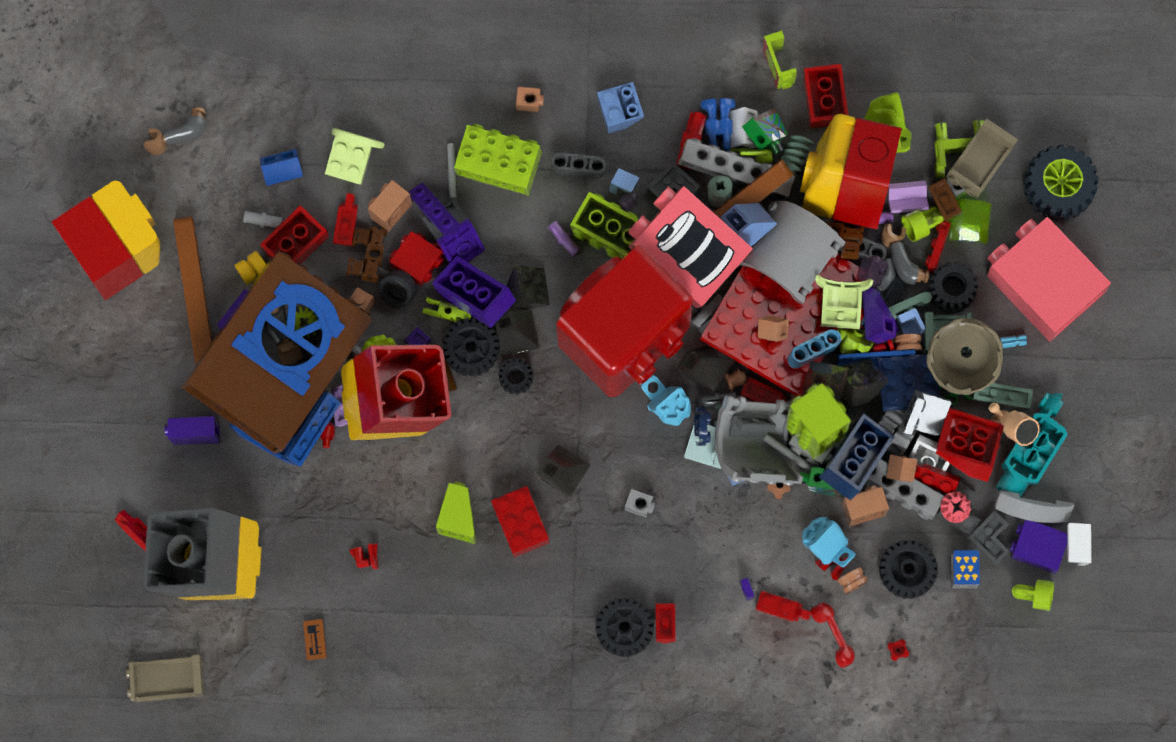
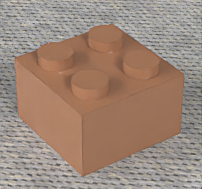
(389, 205)
(865, 506)

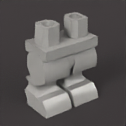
(892, 421)

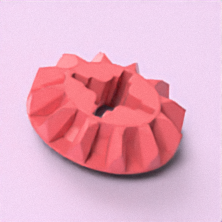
(947, 507)

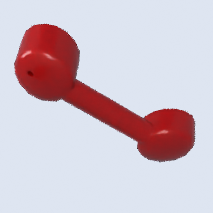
(824, 613)

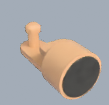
(1016, 425)

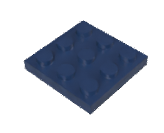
(905, 376)

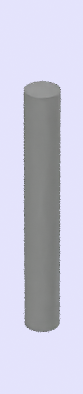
(451, 171)
(788, 453)

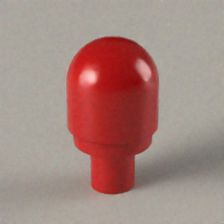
(328, 435)

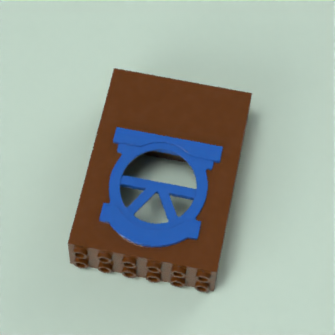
(251, 388)

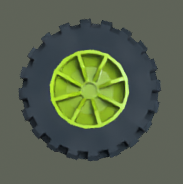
(1060, 182)

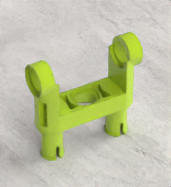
(945, 146)

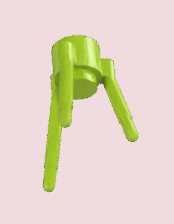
(761, 156)

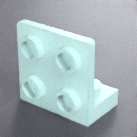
(703, 454)

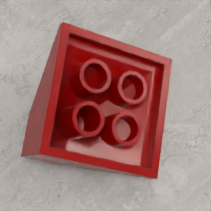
(970, 443)

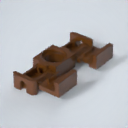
(851, 237)
(373, 241)

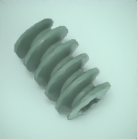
(794, 152)
(719, 190)

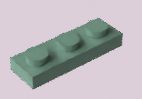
(1005, 396)

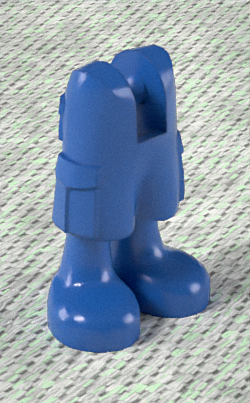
(722, 128)

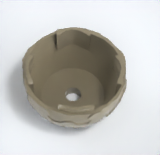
(962, 373)

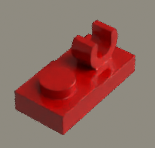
(665, 623)

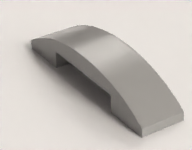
(1033, 510)

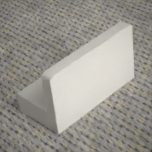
(739, 136)
(1079, 543)

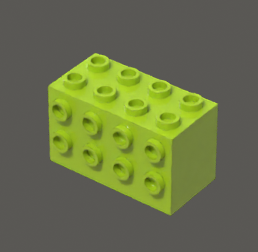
(498, 159)
(604, 225)
(817, 420)

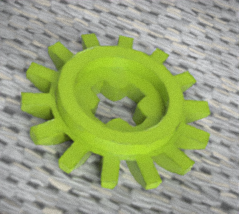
(305, 314)

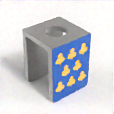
(965, 569)

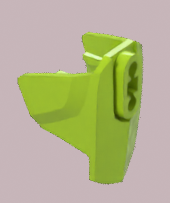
(889, 111)

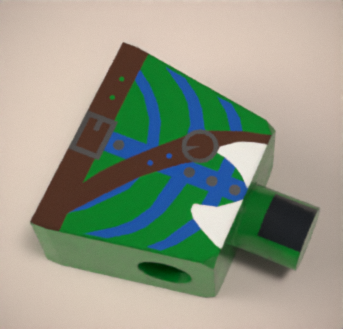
(766, 131)
(818, 487)

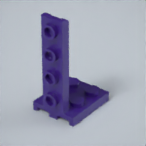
(457, 238)

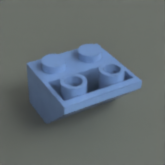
(620, 107)
(749, 221)

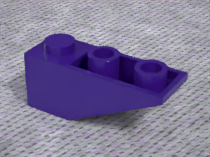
(878, 318)

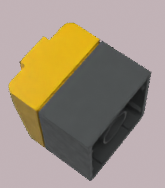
(202, 555)

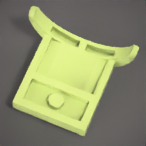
(350, 155)
(842, 302)

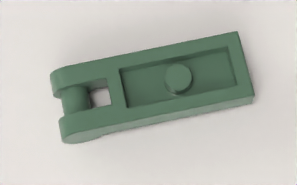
(919, 300)

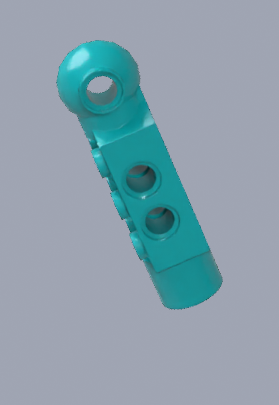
(1028, 463)

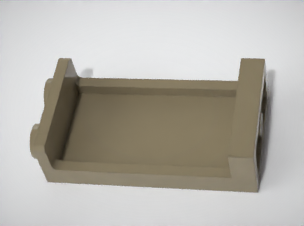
(981, 158)
(165, 679)

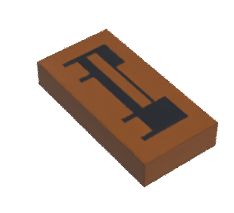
(314, 639)

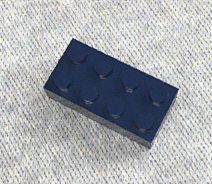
(856, 457)

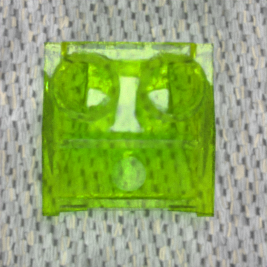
(972, 223)

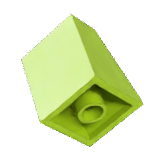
(456, 514)

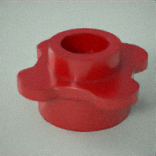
(901, 644)

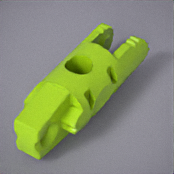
(456, 313)

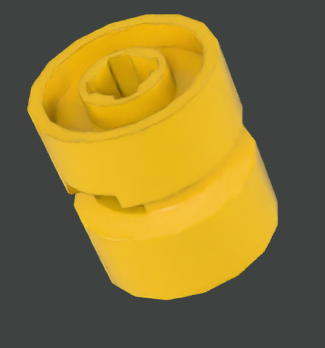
(250, 268)

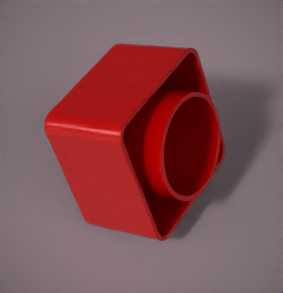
(624, 321)

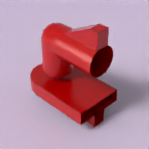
(886, 345)
(357, 554)
(836, 572)

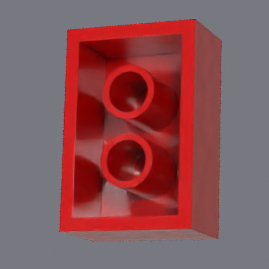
(824, 94)
(297, 236)
(520, 521)

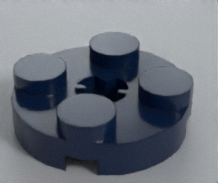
(700, 426)

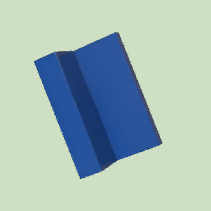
(281, 167)

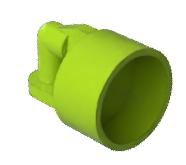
(919, 222)
(1040, 594)

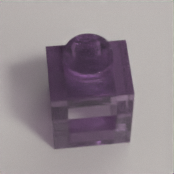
(873, 269)

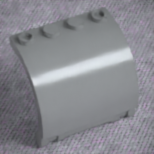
(794, 249)
(753, 457)

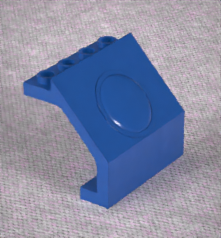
(307, 433)

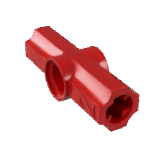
(694, 130)

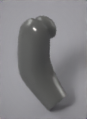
(889, 275)

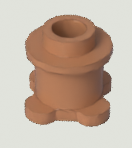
(735, 379)
(778, 492)

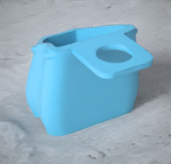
(668, 403)
(827, 541)

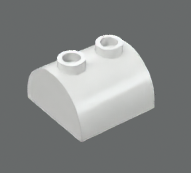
(925, 452)

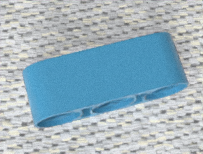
(808, 354)

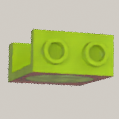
(771, 44)

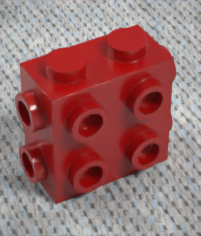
(417, 257)

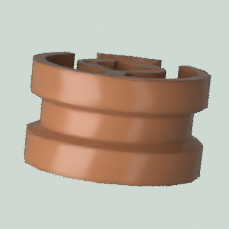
(908, 342)
(853, 580)

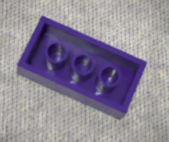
(474, 291)

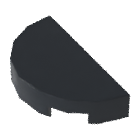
(895, 292)

